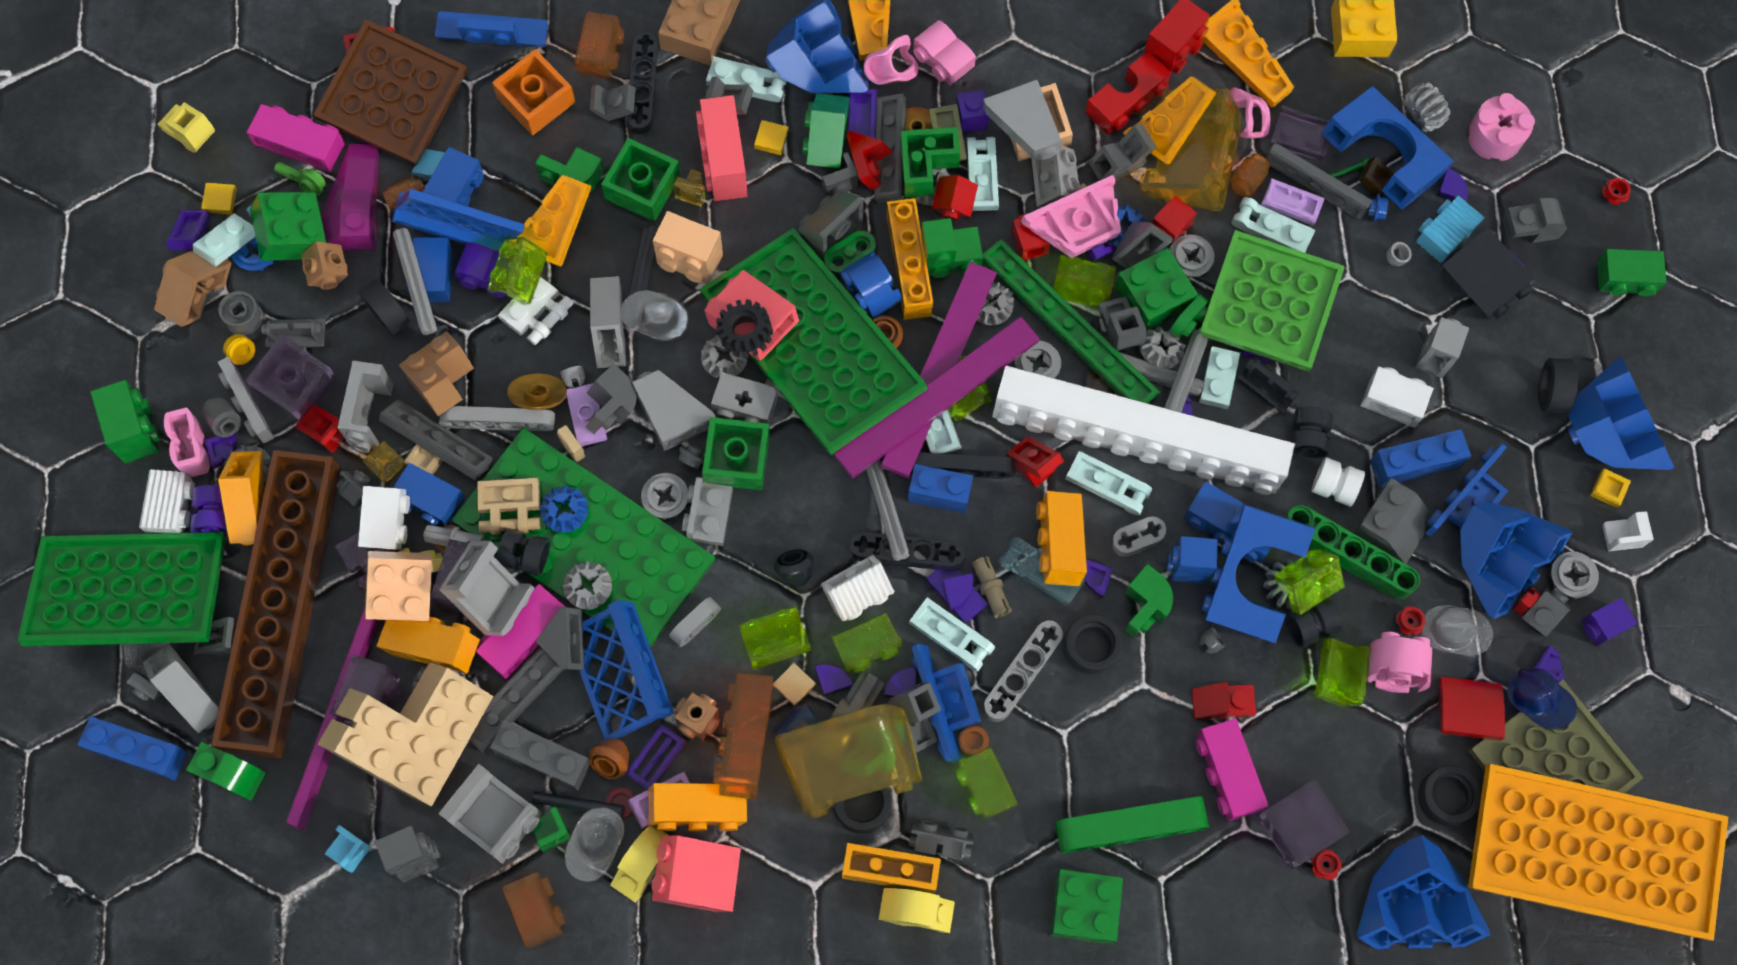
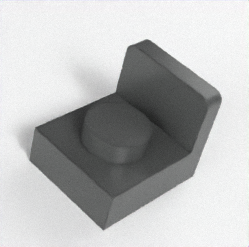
(614, 102)

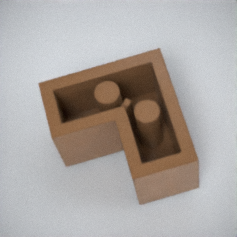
(186, 286)
(435, 370)

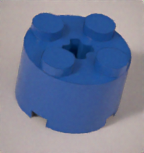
(870, 285)

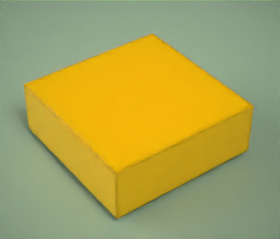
(771, 137)
(219, 198)
(1610, 488)

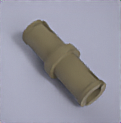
(991, 587)

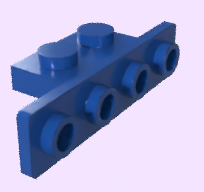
(491, 29)
(1478, 489)
(954, 699)

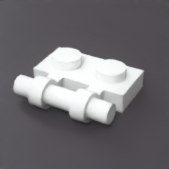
(522, 317)

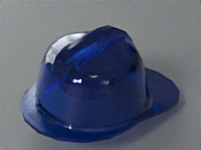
(1542, 698)

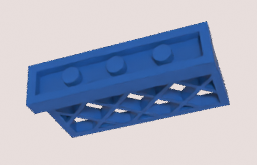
(453, 220)
(642, 667)

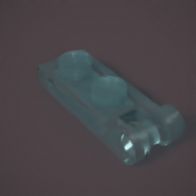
(1031, 572)

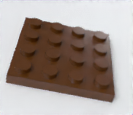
(390, 92)

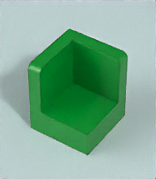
(551, 830)

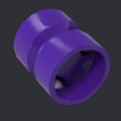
(209, 510)

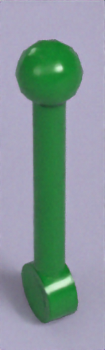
(1352, 168)

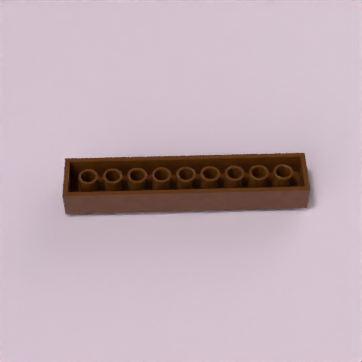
(276, 605)

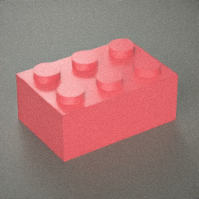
(721, 148)

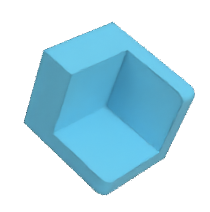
(347, 849)

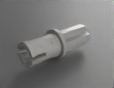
(441, 535)

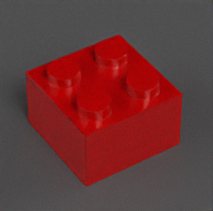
(1178, 35)

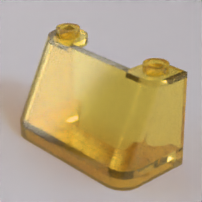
(1204, 161)
(849, 757)

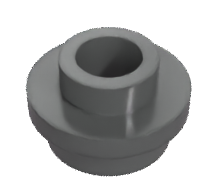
(691, 456)

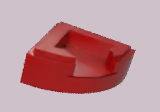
(1526, 601)

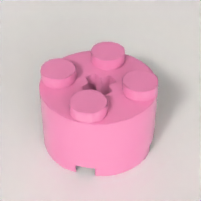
(1500, 127)
(1400, 663)

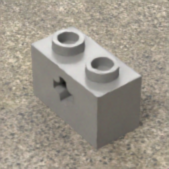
(1442, 347)
(734, 390)

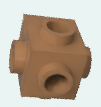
(324, 265)
(699, 726)

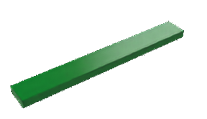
(1068, 324)

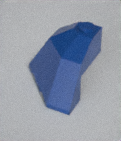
(816, 54)
(1616, 424)
(1505, 551)
(1420, 901)

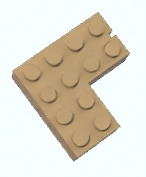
(418, 745)

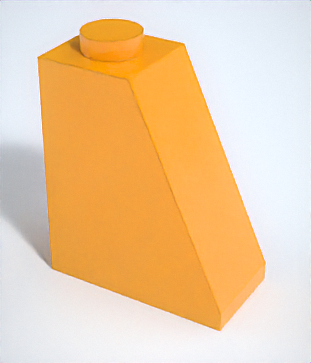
(242, 495)

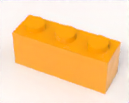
(1062, 538)
(430, 642)
(694, 807)
(891, 868)

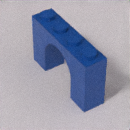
(1375, 116)
(1252, 530)

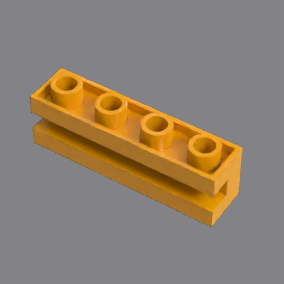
(909, 259)

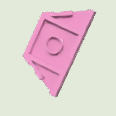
(1079, 219)

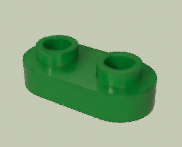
(847, 252)
(1186, 321)

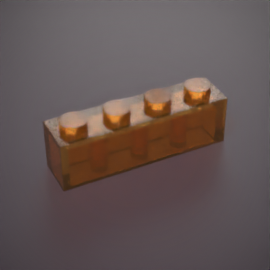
(745, 737)

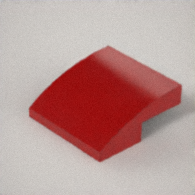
(1471, 708)

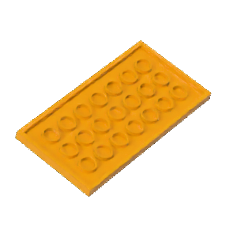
(1598, 852)

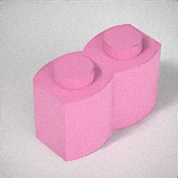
(944, 53)
(186, 442)

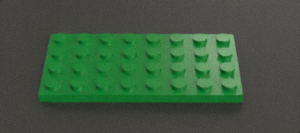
(835, 360)
(640, 552)

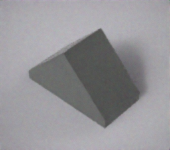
(1140, 243)
(220, 639)
(564, 639)

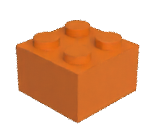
(533, 92)

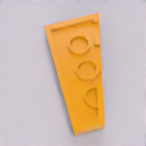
(869, 25)
(1239, 46)

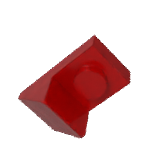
(866, 153)
(321, 427)
(1035, 460)
(1223, 701)

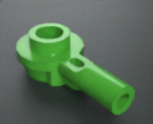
(308, 179)

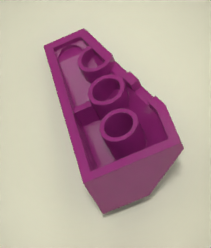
(352, 203)

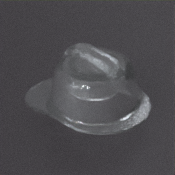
(654, 315)
(1457, 630)
(594, 844)

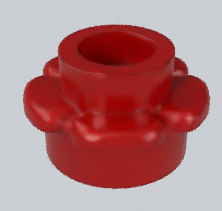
(1619, 185)
(1414, 614)
(1334, 864)

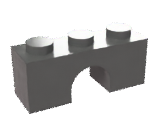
(541, 754)
(408, 853)

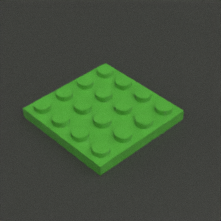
(1272, 301)

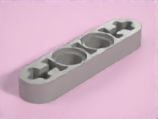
(497, 418)
(1022, 670)

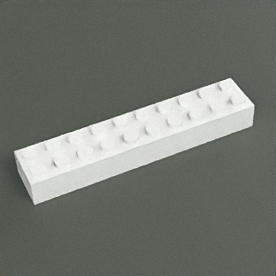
(1142, 431)

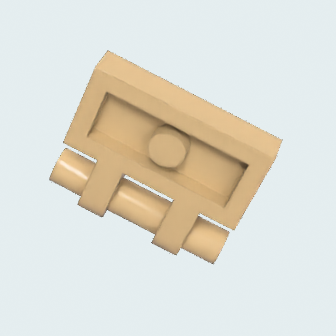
(509, 496)

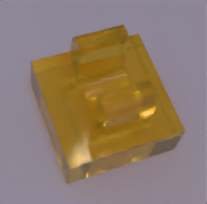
(690, 189)
(384, 462)

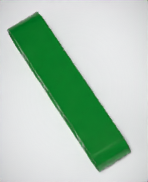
(1365, 554)
(1131, 824)

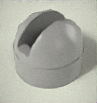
(1401, 256)
(572, 375)

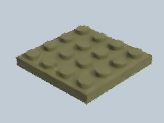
(1571, 753)

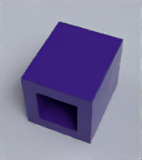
(972, 111)
(1608, 622)

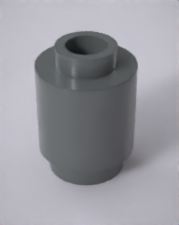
(221, 417)

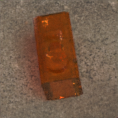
(598, 45)
(534, 910)

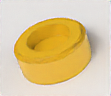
(239, 349)

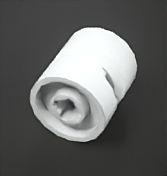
(1337, 481)

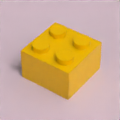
(1363, 28)

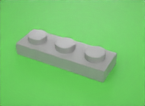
(244, 401)

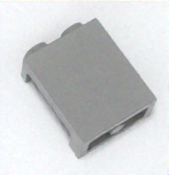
(363, 383)
(485, 590)
(491, 814)

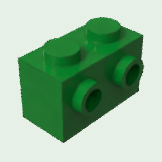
(1631, 272)

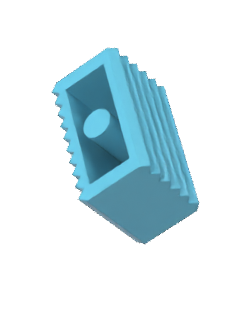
(1449, 229)

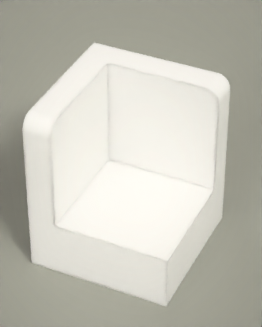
(1628, 533)

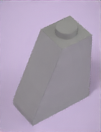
(1026, 119)
(606, 321)
(671, 409)
(182, 688)

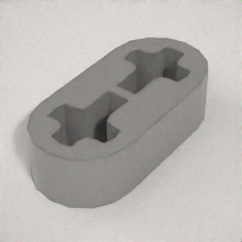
(1135, 530)
(695, 622)

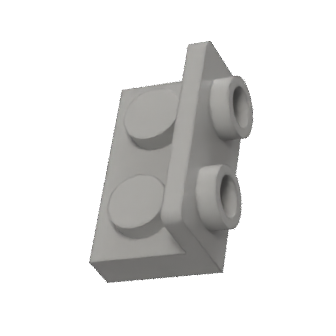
(1055, 177)
(708, 512)

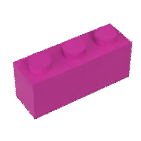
(296, 137)
(510, 651)
(1231, 770)

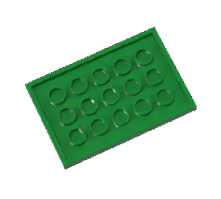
(123, 589)

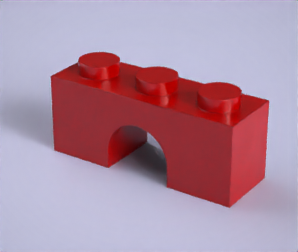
(1112, 108)

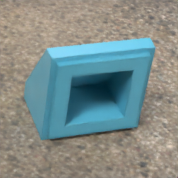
(428, 164)

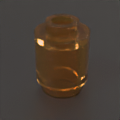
(1250, 175)
(401, 186)

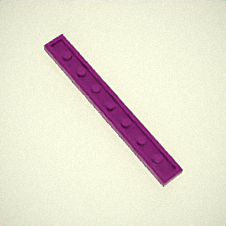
(945, 354)
(938, 397)
(320, 757)

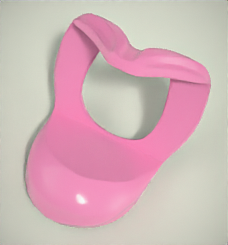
(879, 65)
(1248, 101)

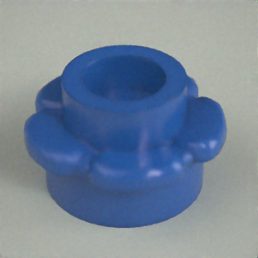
(1378, 208)

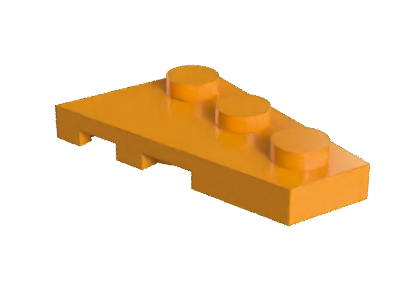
(1176, 117)
(557, 218)

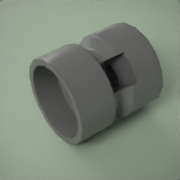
(242, 314)

